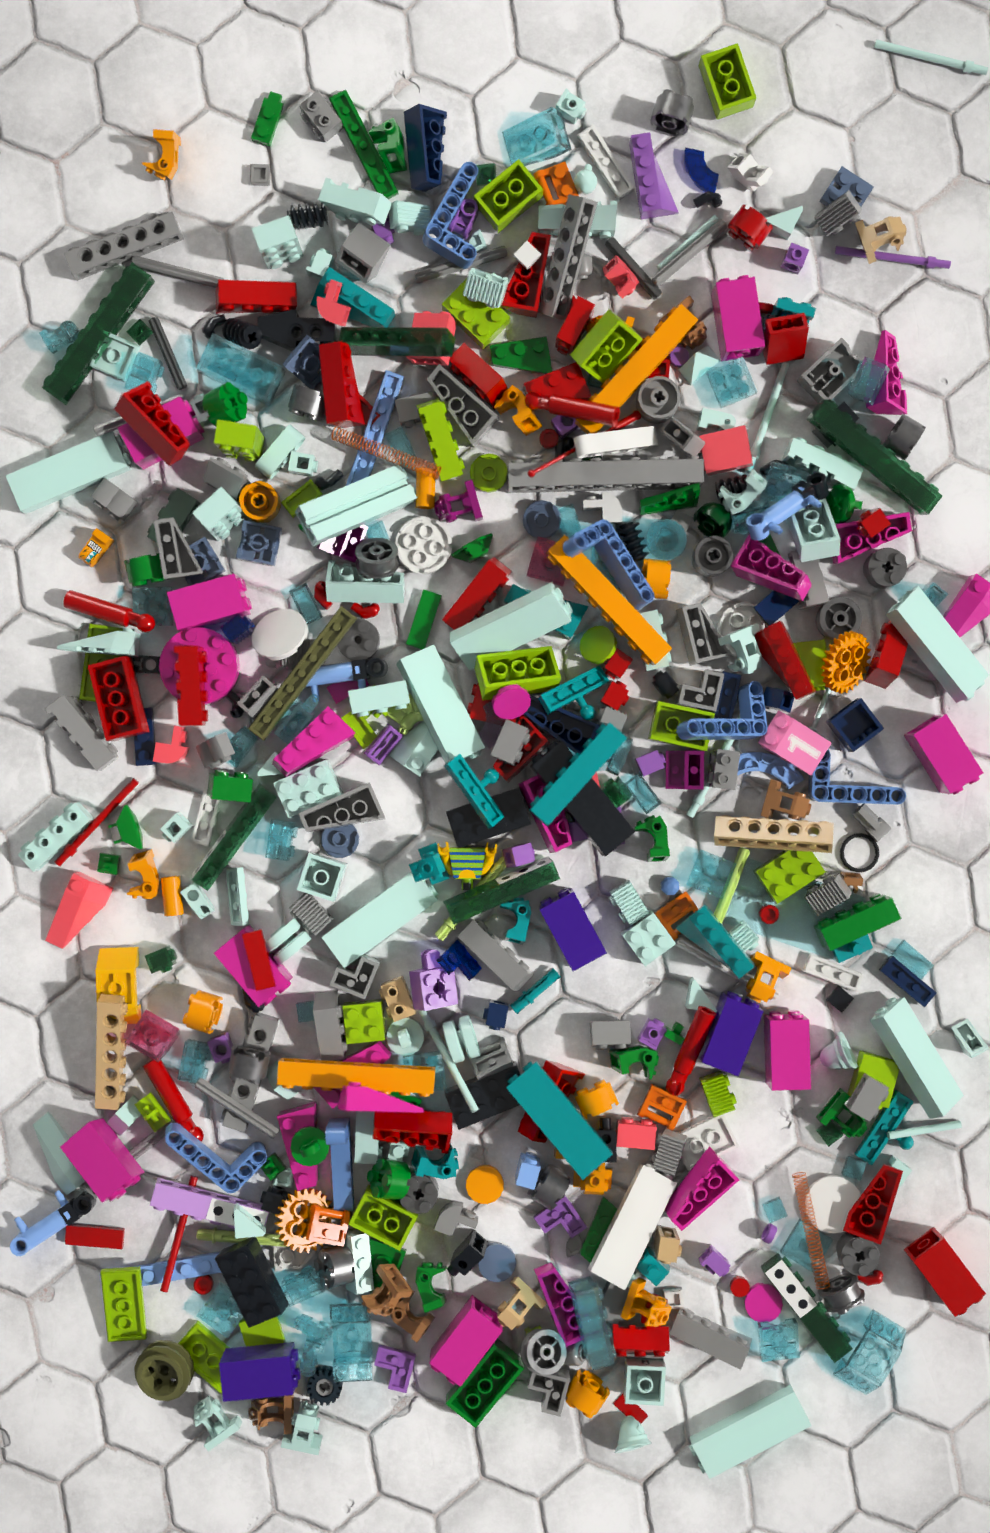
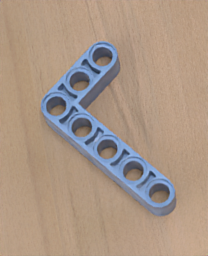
(447, 213)
(616, 559)
(750, 726)
(847, 790)
(339, 1138)
(213, 1161)

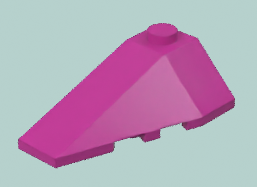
(891, 397)
(969, 605)
(366, 1099)

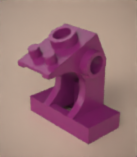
(469, 500)

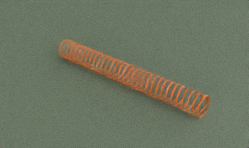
(435, 471)
(823, 1282)

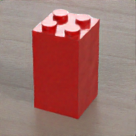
(945, 1272)

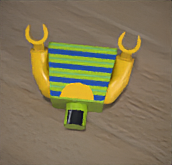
(467, 862)

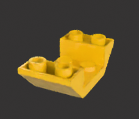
(117, 976)

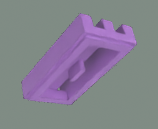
(378, 740)

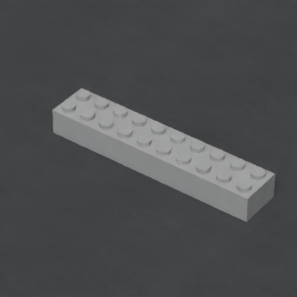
(606, 475)

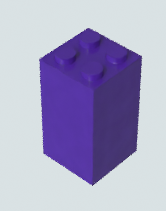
(571, 929)
(731, 1033)
(259, 1371)

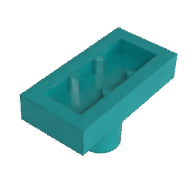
(852, 949)

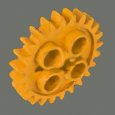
(845, 662)
(289, 1217)

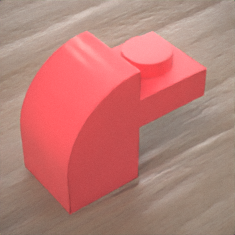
(620, 276)
(330, 308)
(172, 752)

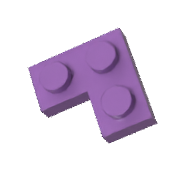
(564, 1214)
(400, 1363)

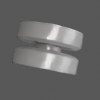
(660, 388)

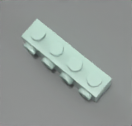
(56, 836)

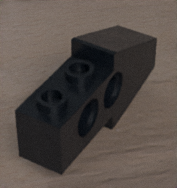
(280, 326)

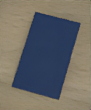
(774, 607)

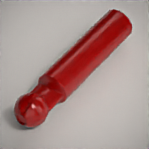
(574, 408)
(107, 611)
(690, 1050)
(172, 1097)

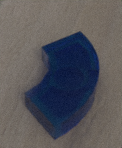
(698, 171)

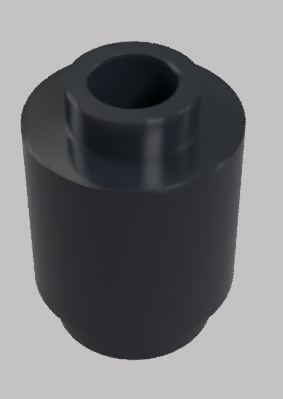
(665, 684)

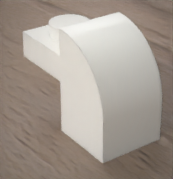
(749, 172)
(609, 506)

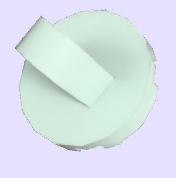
(405, 1036)

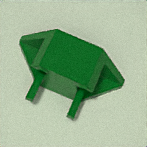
(474, 549)
(129, 828)

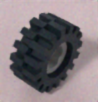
(319, 1394)

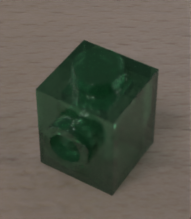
(616, 791)
(161, 959)

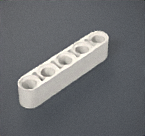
(616, 442)

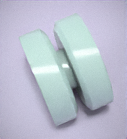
(286, 941)
(460, 1039)

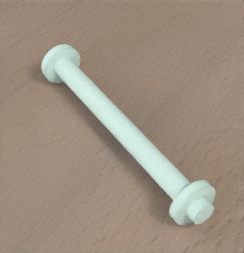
(820, 709)

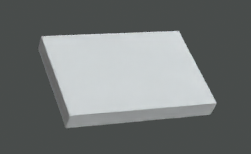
(708, 1132)

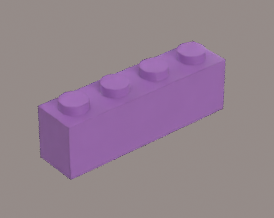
(651, 188)

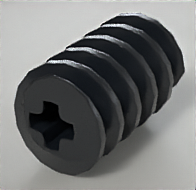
(308, 215)
(242, 333)
(735, 486)
(632, 540)

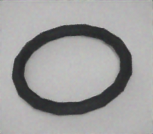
(861, 869)

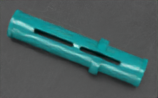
(533, 992)

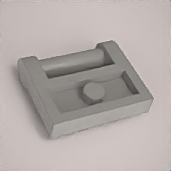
(493, 1062)

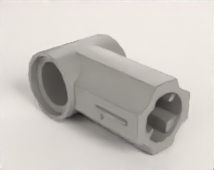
(874, 825)

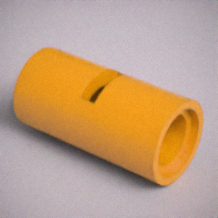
(425, 490)
(172, 896)

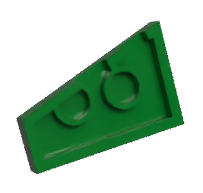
(525, 355)
(676, 499)
(598, 1228)
(384, 1254)

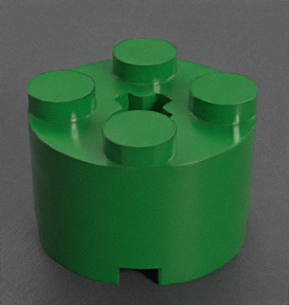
(225, 404)
(143, 569)
(389, 1179)

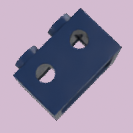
(855, 725)

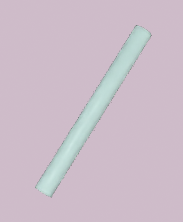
(686, 243)
(924, 1129)

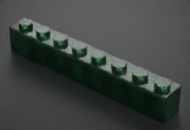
(107, 320)
(874, 457)

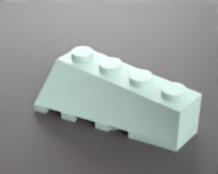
(603, 222)
(816, 460)
(348, 585)

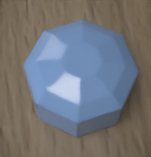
(669, 885)

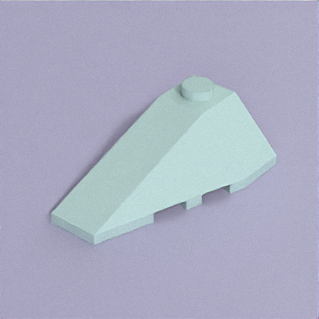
(113, 643)
(415, 749)
(51, 1138)

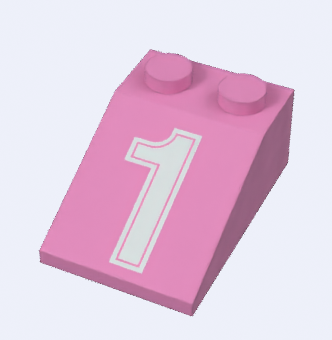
(794, 743)

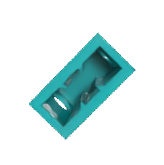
(652, 1268)

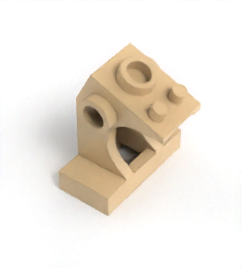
(871, 242)
(509, 1317)

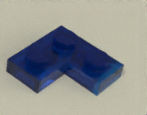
(458, 956)

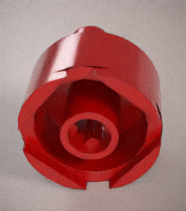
(749, 227)

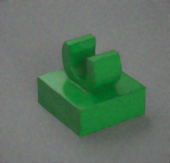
(108, 863)
(674, 1033)
(273, 1166)

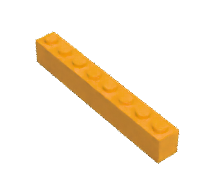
(642, 362)
(610, 603)
(336, 1074)

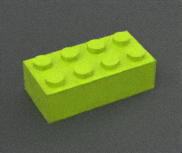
(529, 668)

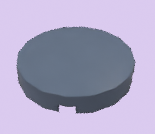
(542, 519)
(345, 838)
(497, 1263)

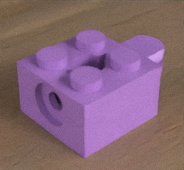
(425, 984)

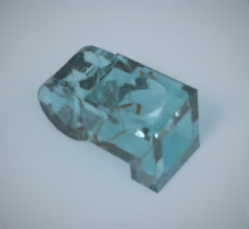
(60, 337)
(309, 1361)

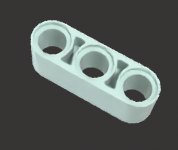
(279, 452)

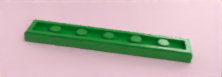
(363, 144)

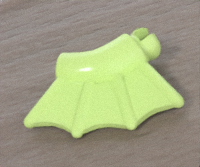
(406, 717)

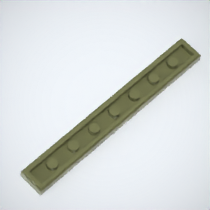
(302, 673)

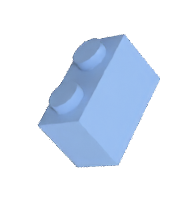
(527, 1170)

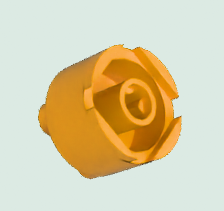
(260, 491)
(658, 576)
(203, 1011)
(597, 1099)
(586, 1393)

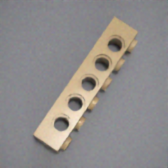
(781, 841)
(104, 1096)

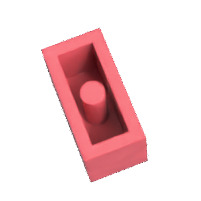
(636, 1133)

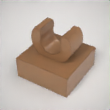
(852, 879)

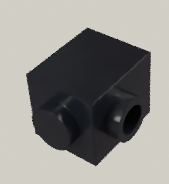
(273, 1199)

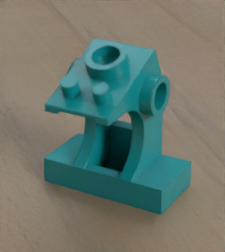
(429, 866)
(519, 932)
(425, 1166)

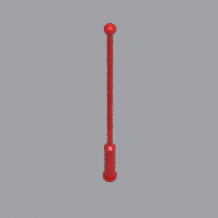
(621, 423)

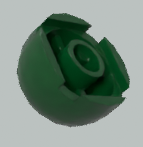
(713, 520)

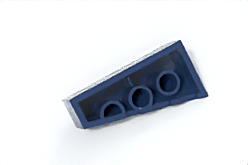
(424, 145)
(563, 725)

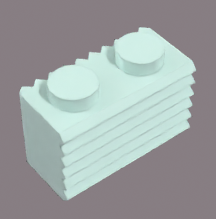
(409, 217)
(485, 288)
(628, 902)
(744, 936)

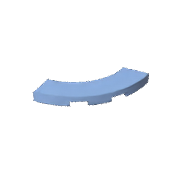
(770, 764)

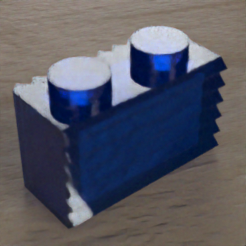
(238, 628)

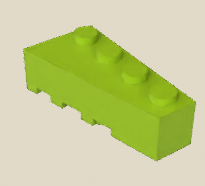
(439, 438)

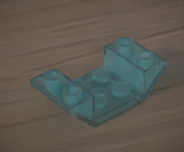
(351, 1342)
(873, 1355)

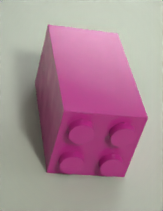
(737, 318)
(181, 414)
(209, 602)
(944, 754)
(235, 960)
(787, 1051)
(102, 1160)
(465, 1341)

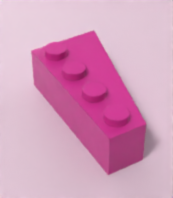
(853, 543)
(318, 738)
(372, 1053)
(290, 1122)
(700, 1189)
(559, 1302)

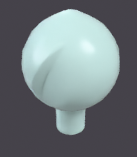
(585, 180)

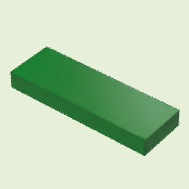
(423, 619)

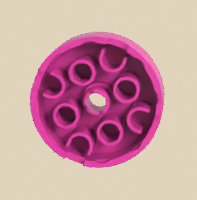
(221, 664)

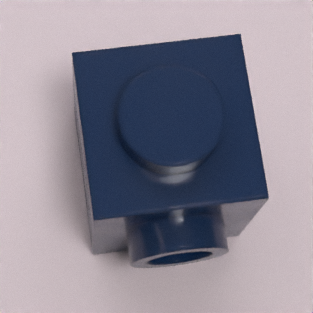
(778, 699)
(496, 1014)

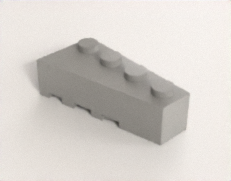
(467, 410)
(83, 731)
(346, 809)
(495, 955)
(711, 1338)

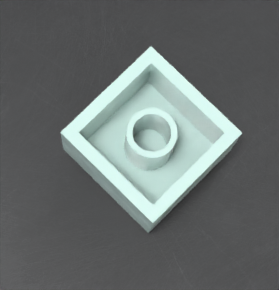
(322, 876)
(648, 938)
(644, 1381)

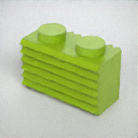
(717, 1093)

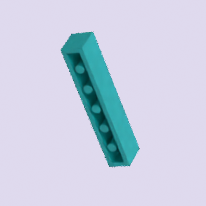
(576, 776)

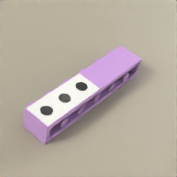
(201, 1203)

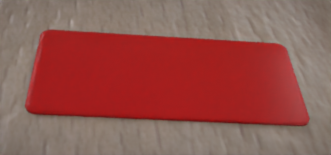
(630, 1409)

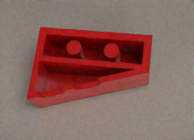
(477, 374)
(564, 381)
(887, 657)
(535, 746)
(640, 1340)

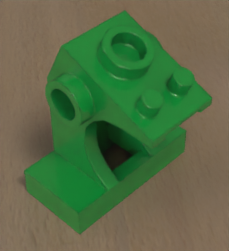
(391, 143)
(660, 851)
(623, 1058)
(855, 1124)
(430, 1298)

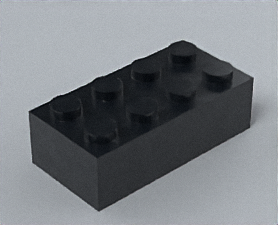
(470, 828)
(489, 1095)
(251, 1281)

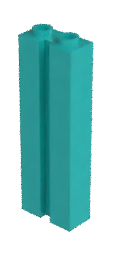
(559, 1119)

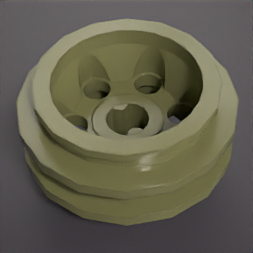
(169, 1362)

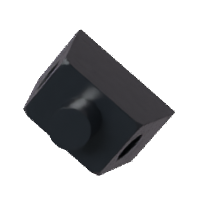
(605, 1128)
(468, 1254)

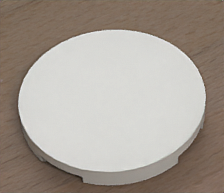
(423, 545)
(736, 618)
(279, 634)
(831, 1201)

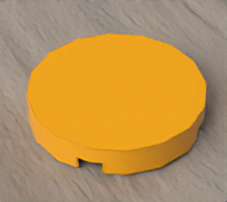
(484, 1184)

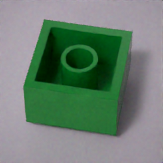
(230, 787)

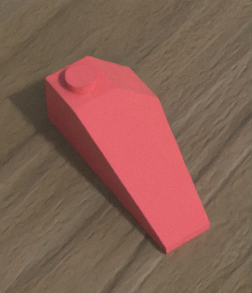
(78, 906)

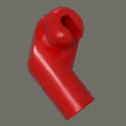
(320, 595)
(366, 612)
(873, 1279)

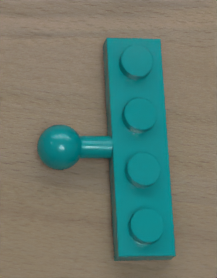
(575, 690)
(475, 790)
(887, 1121)

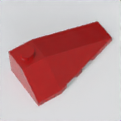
(873, 1208)

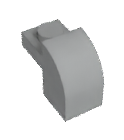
(451, 1214)

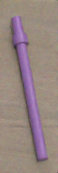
(929, 262)

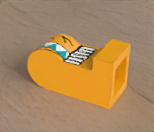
(95, 548)

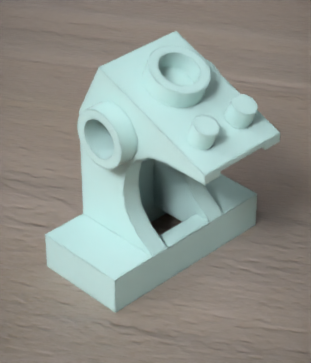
(755, 485)
(745, 661)
(220, 1429)
(303, 1435)

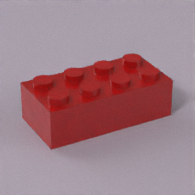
(118, 698)

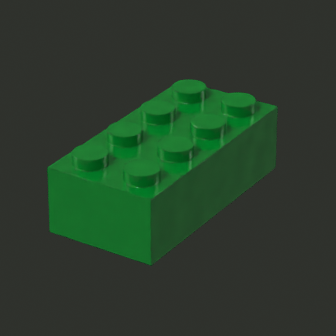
(856, 922)
(485, 1383)

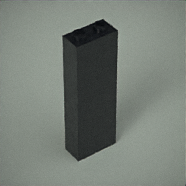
(590, 806)

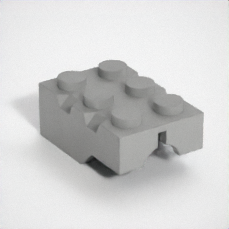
(830, 372)

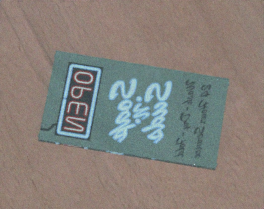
(795, 914)

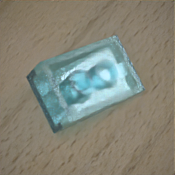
(537, 138)

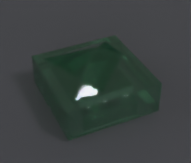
(485, 174)
(139, 332)
(829, 1133)

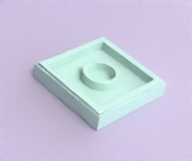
(117, 358)

